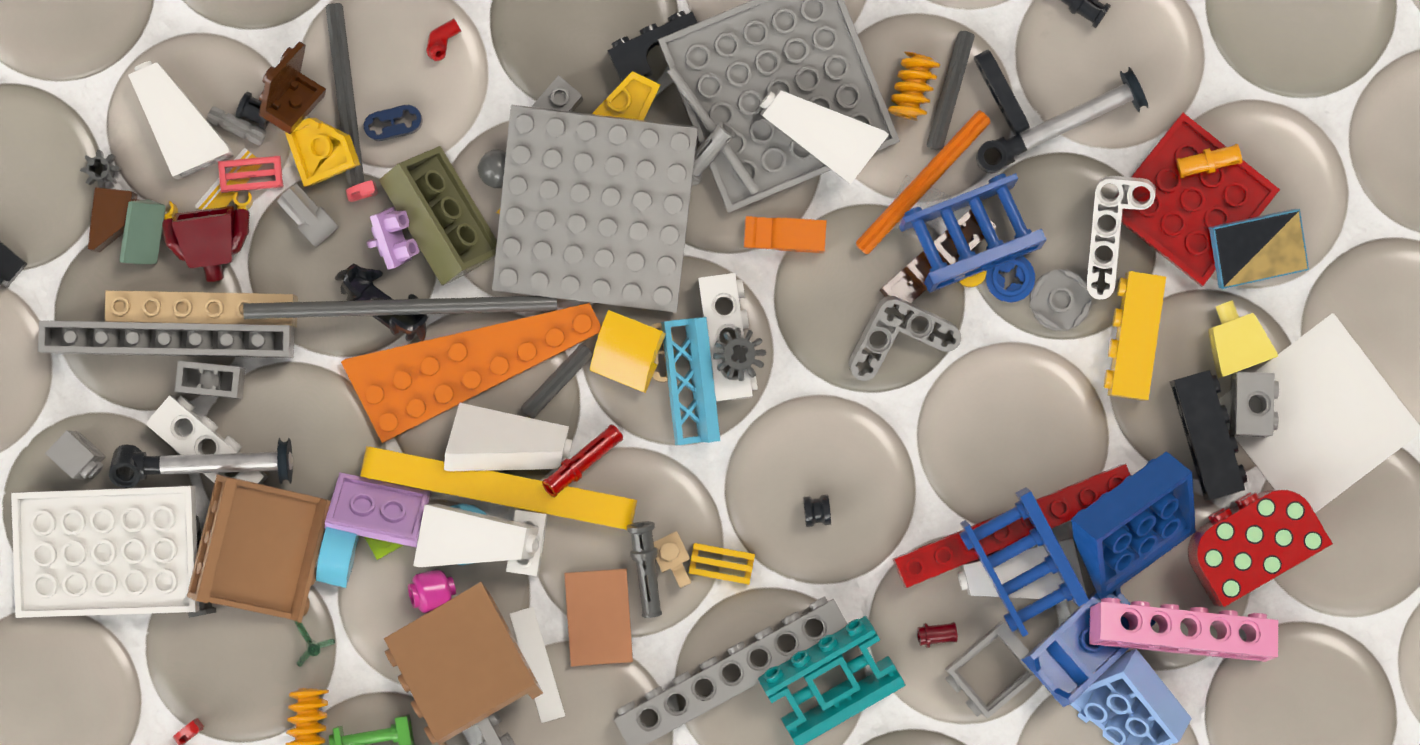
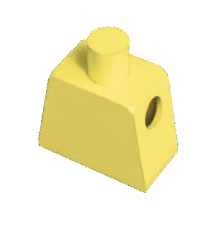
(1238, 341)

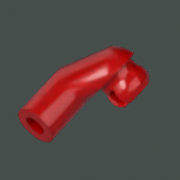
(439, 38)

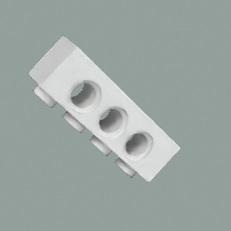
(711, 290)
(166, 422)

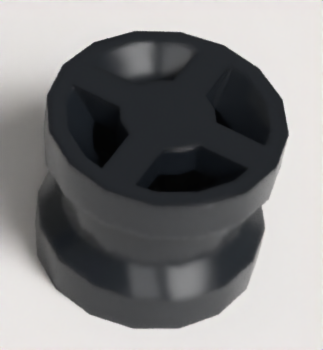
(817, 510)

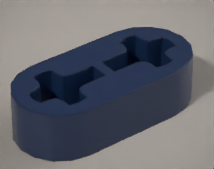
(391, 115)

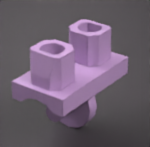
(390, 238)

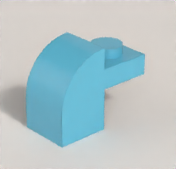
(336, 557)

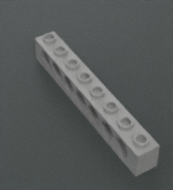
(166, 339)
(640, 734)

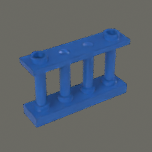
(969, 262)
(1040, 535)

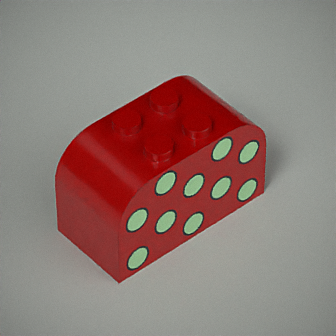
(1254, 543)

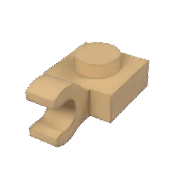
(671, 556)

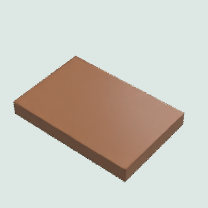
(598, 617)

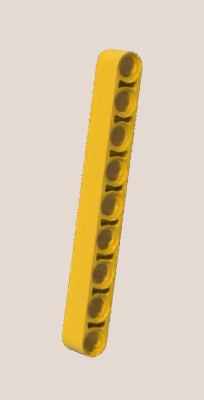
(497, 488)

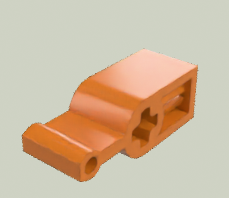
(785, 234)

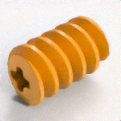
(913, 87)
(307, 716)

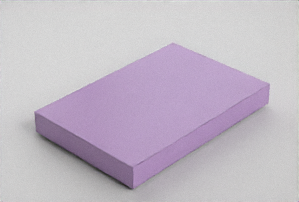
(377, 509)

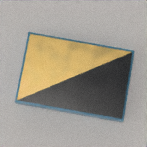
(1259, 248)

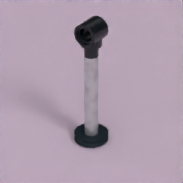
(1008, 149)
(132, 465)

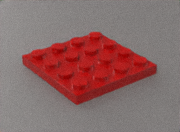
(1188, 206)

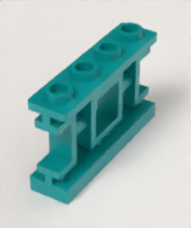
(842, 700)

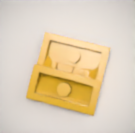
(626, 351)

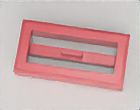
(277, 172)

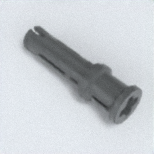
(646, 552)

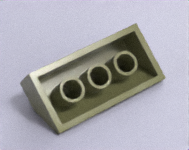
(440, 214)

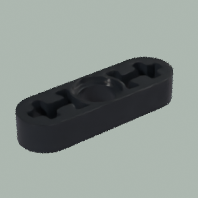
(1001, 92)

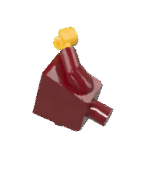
(208, 235)

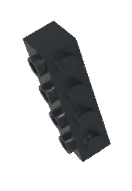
(1208, 435)

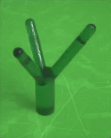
(312, 646)

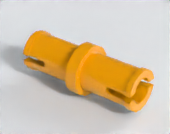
(1209, 160)

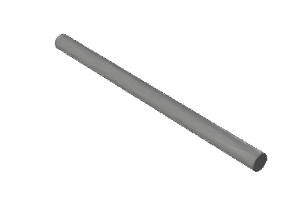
(710, 126)

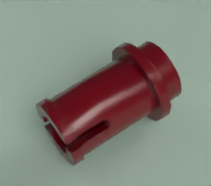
(937, 634)

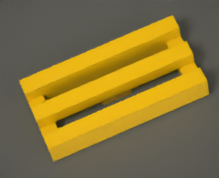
(747, 568)

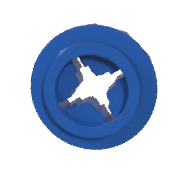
(1014, 292)

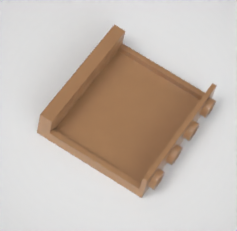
(259, 548)
(460, 664)

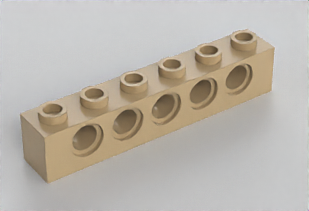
(189, 307)

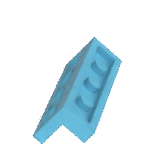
(701, 377)

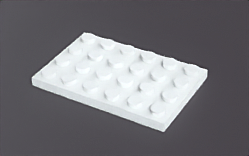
(104, 551)

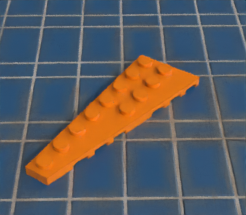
(432, 376)

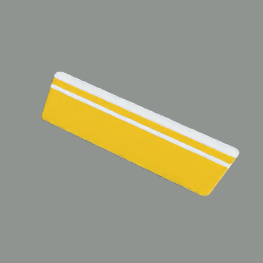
(213, 197)

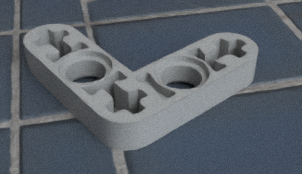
(891, 327)

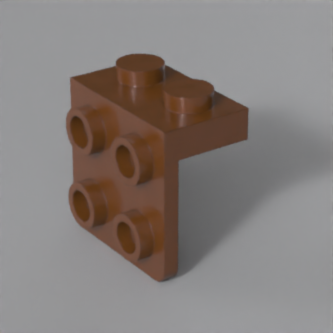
(287, 92)

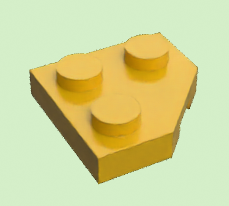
(321, 151)

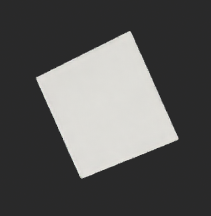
(1332, 417)

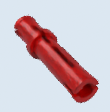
(572, 468)

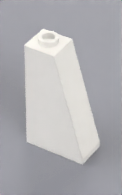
(179, 127)
(829, 136)
(504, 441)
(467, 537)
(977, 582)

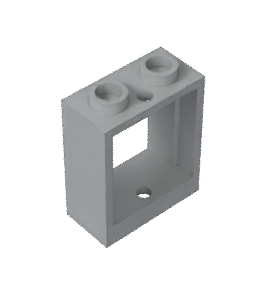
(958, 682)

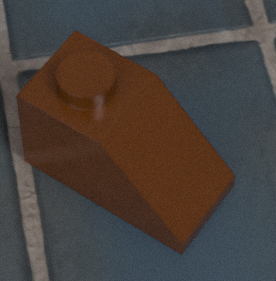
(108, 216)

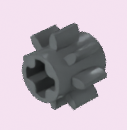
(94, 163)

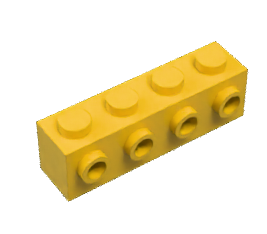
(1136, 335)

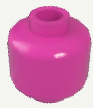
(430, 590)

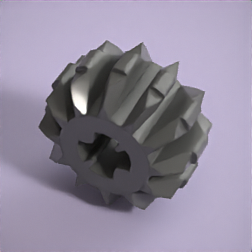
(749, 356)

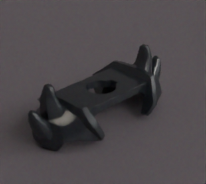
(359, 286)

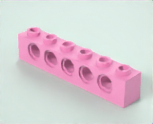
(1108, 630)

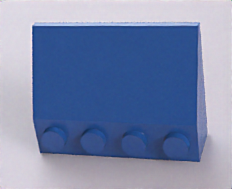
(1135, 523)

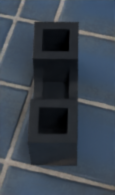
(632, 54)

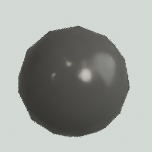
(492, 168)

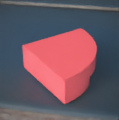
(362, 191)

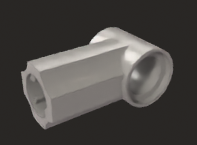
(312, 220)

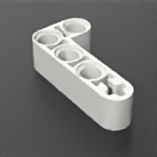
(1112, 237)

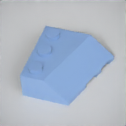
(1133, 705)

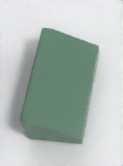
(142, 232)

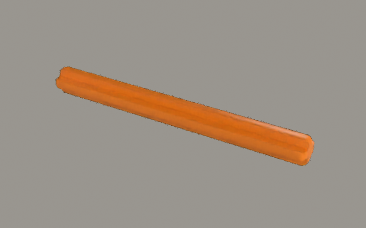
(923, 182)

